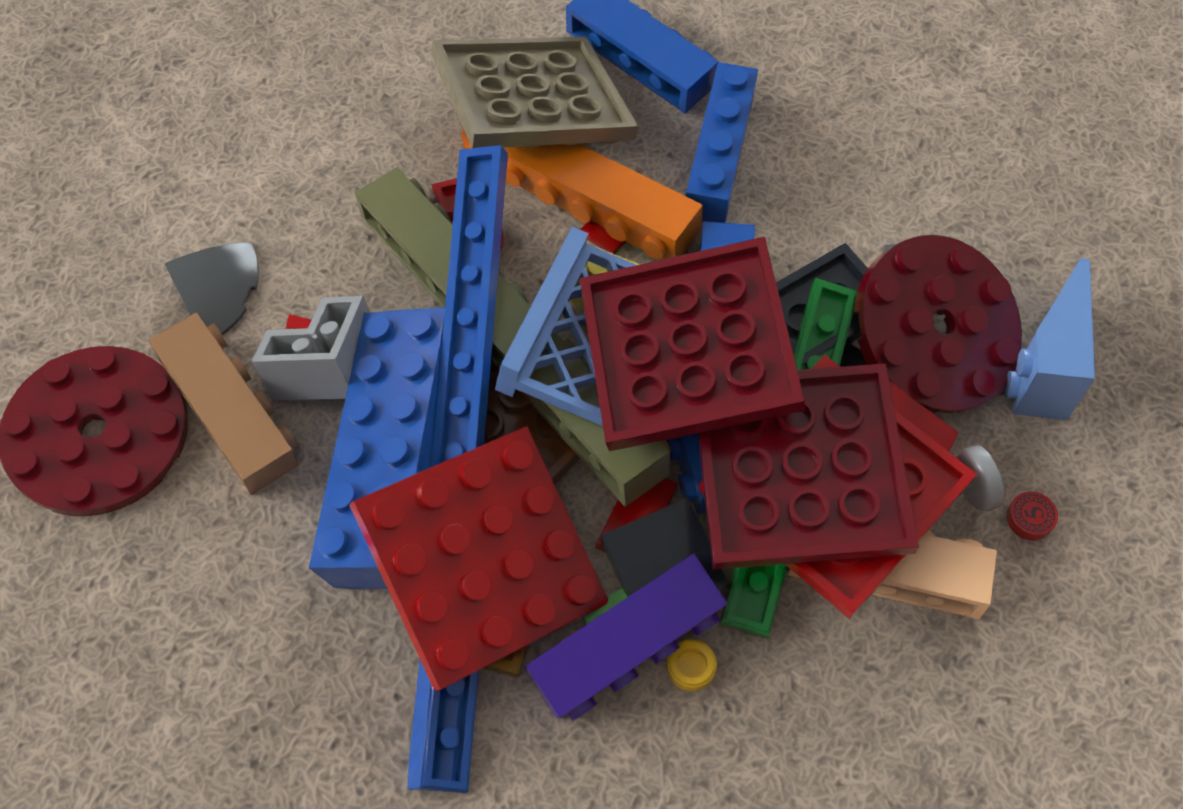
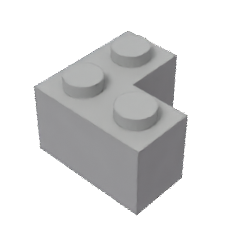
(314, 359)

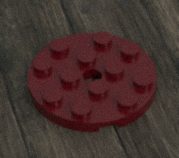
(981, 322)
(96, 475)

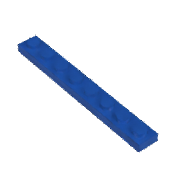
(470, 303)

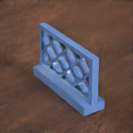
(543, 321)

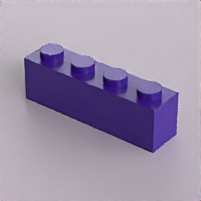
(625, 637)

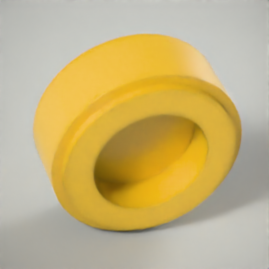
(692, 665)

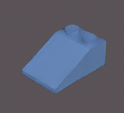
(1060, 357)

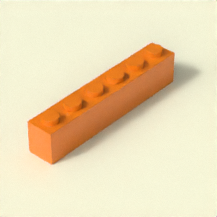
(607, 193)

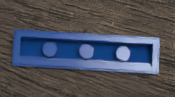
(442, 735)

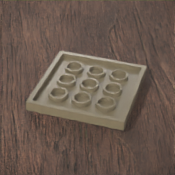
(532, 92)

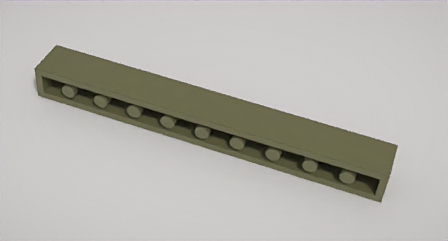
(422, 242)

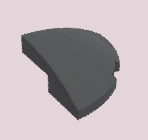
(216, 282)

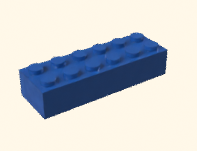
(380, 436)

